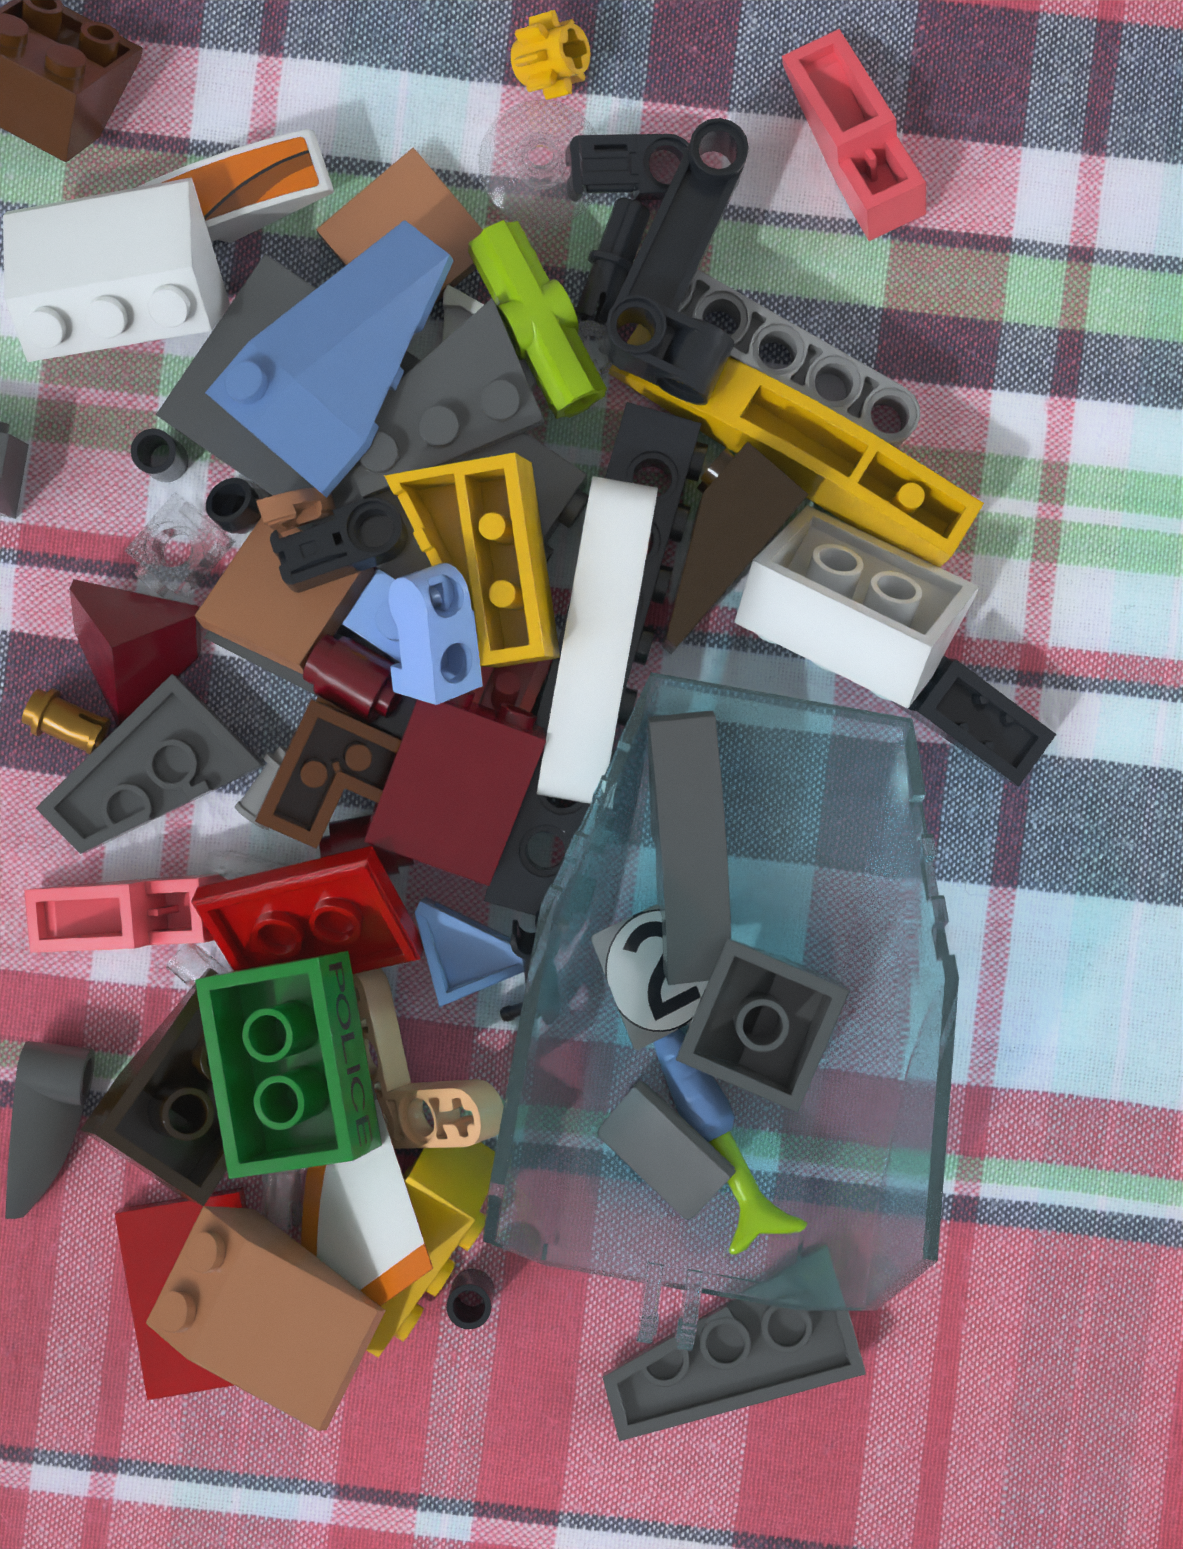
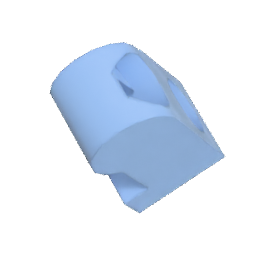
(434, 635)

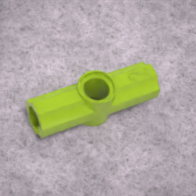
(537, 319)

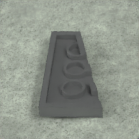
(738, 1360)

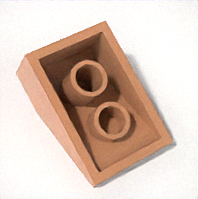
(265, 1314)

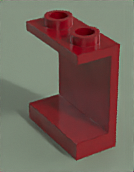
(457, 785)

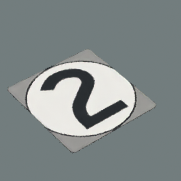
(635, 974)

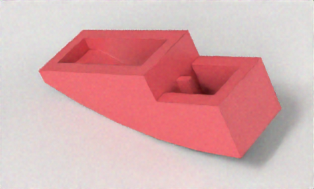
(856, 135)
(116, 914)

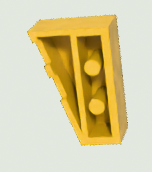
(489, 528)
(447, 1198)

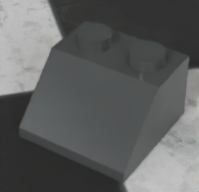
(763, 1023)

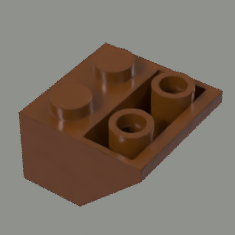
(60, 75)

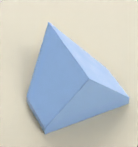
(462, 952)

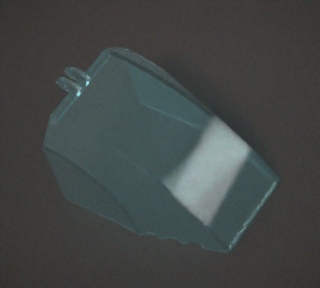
(820, 871)

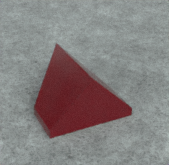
(132, 641)

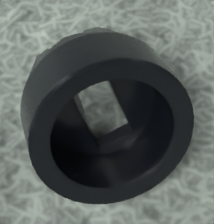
(233, 506)

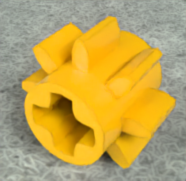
(550, 55)

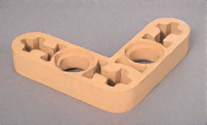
(403, 1100)

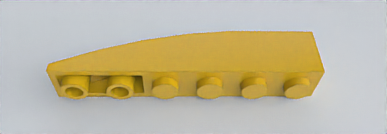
(828, 457)

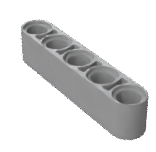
(808, 356)

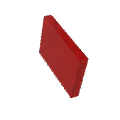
(311, 912)
(150, 1245)

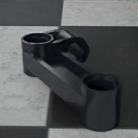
(683, 351)

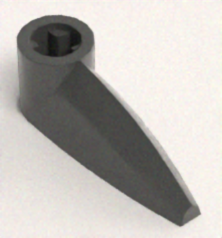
(46, 1113)

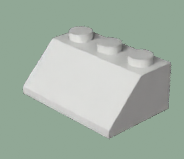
(111, 270)
(854, 605)

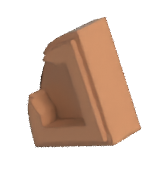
(295, 508)

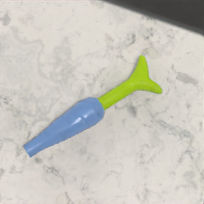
(710, 1114)

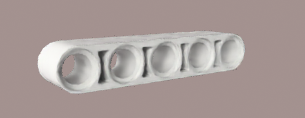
(597, 638)

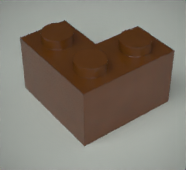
(321, 761)

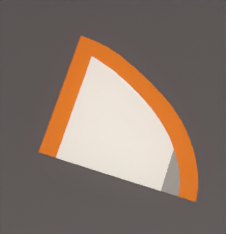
(364, 1221)

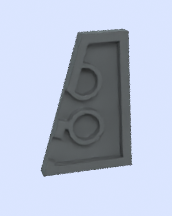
(451, 404)
(148, 767)

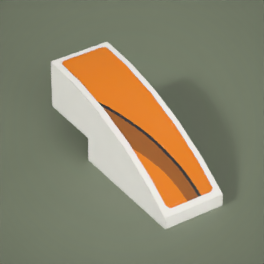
(256, 183)

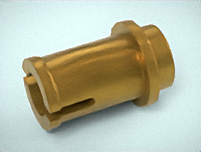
(64, 720)

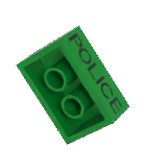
(288, 1065)

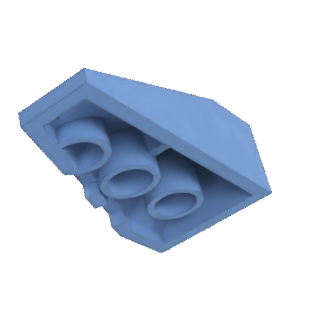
(328, 362)

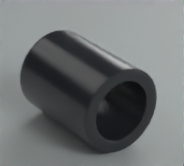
(144, 446)
(470, 1316)

